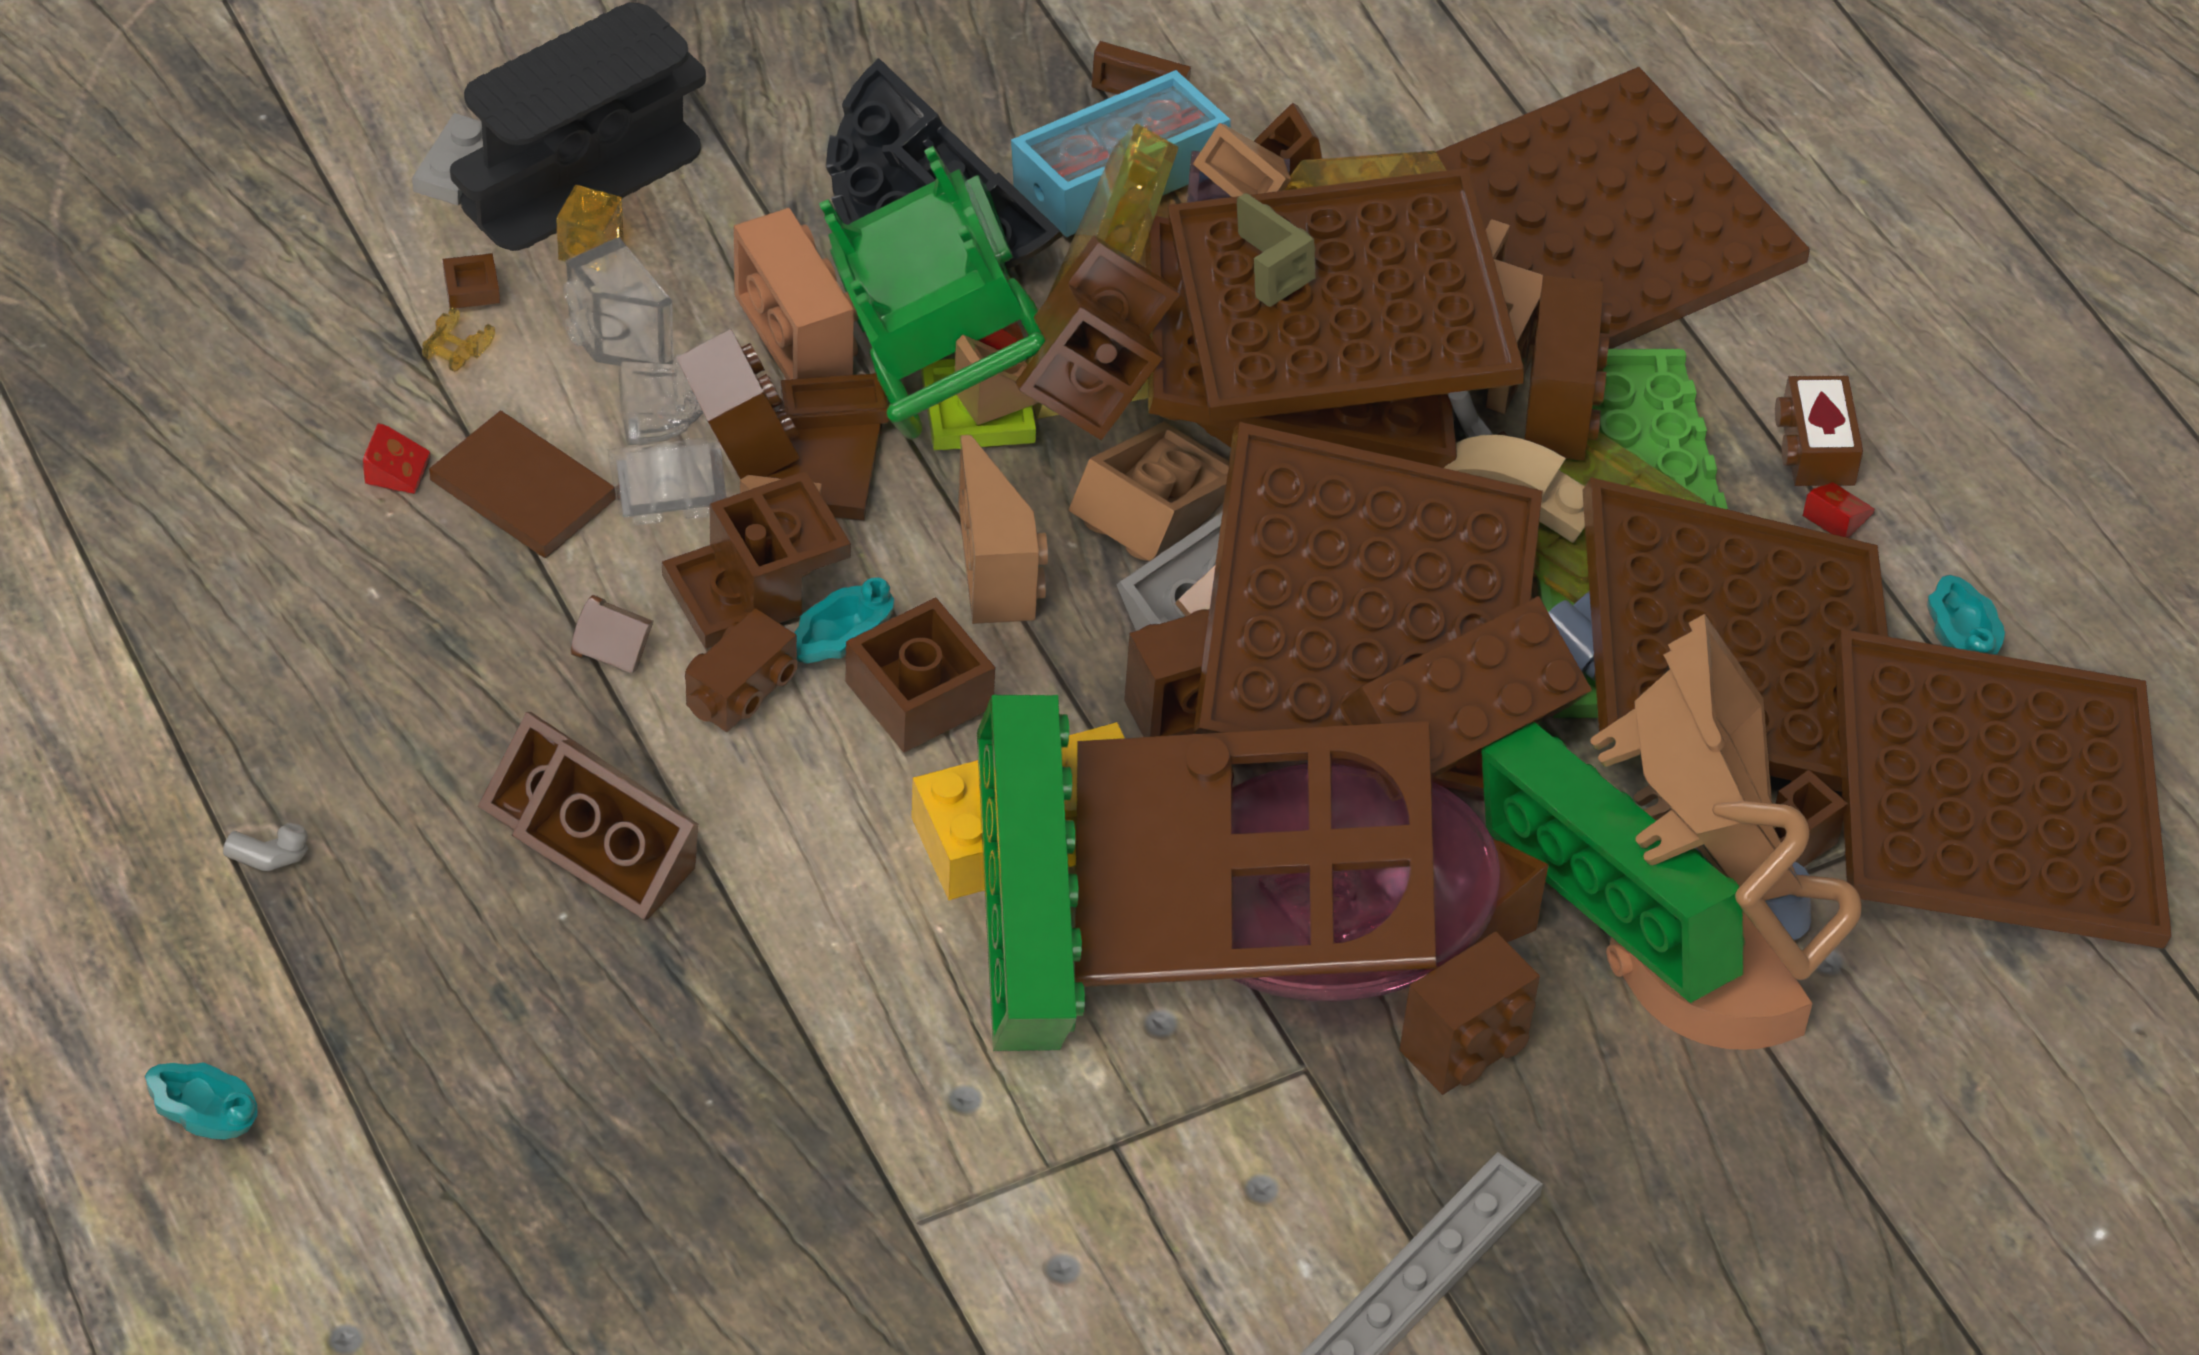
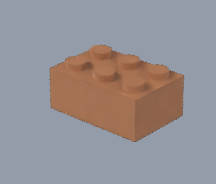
(793, 297)

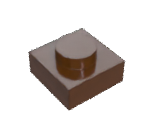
(471, 281)

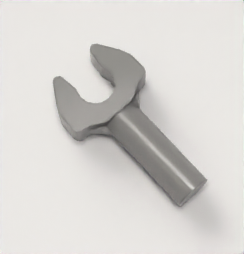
(1465, 416)

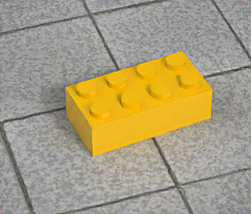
(950, 816)

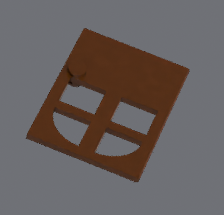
(1164, 855)

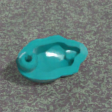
(842, 617)
(1965, 617)
(202, 1099)

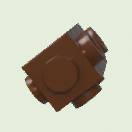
(740, 670)

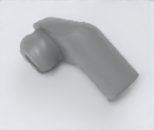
(268, 855)

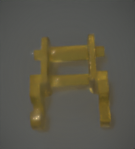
(472, 346)

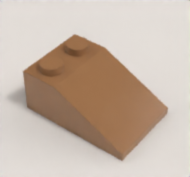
(1151, 490)
(998, 541)

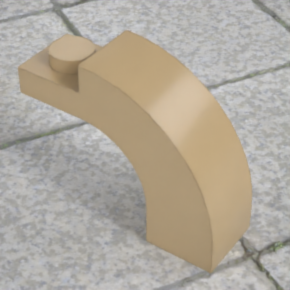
(1530, 466)

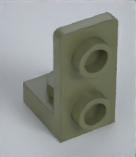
(1286, 253)

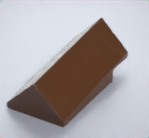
(591, 818)

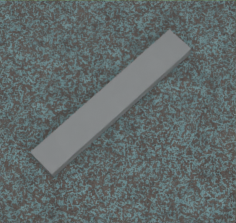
(1431, 1262)

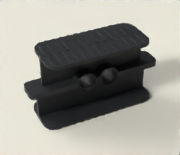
(579, 111)

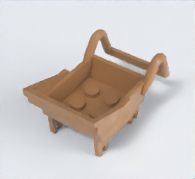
(1710, 770)

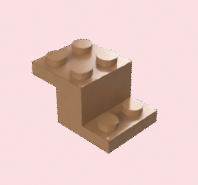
(1522, 297)

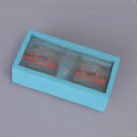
(1065, 159)

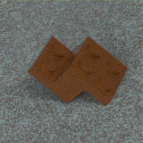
(1097, 338)
(756, 556)

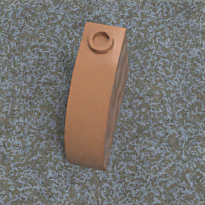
(1747, 1013)

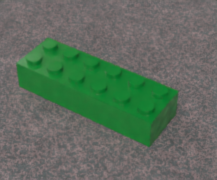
(1562, 811)
(1027, 873)

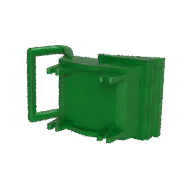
(926, 278)

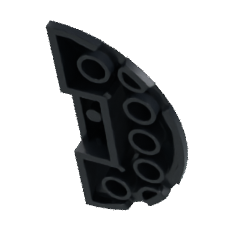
(883, 158)

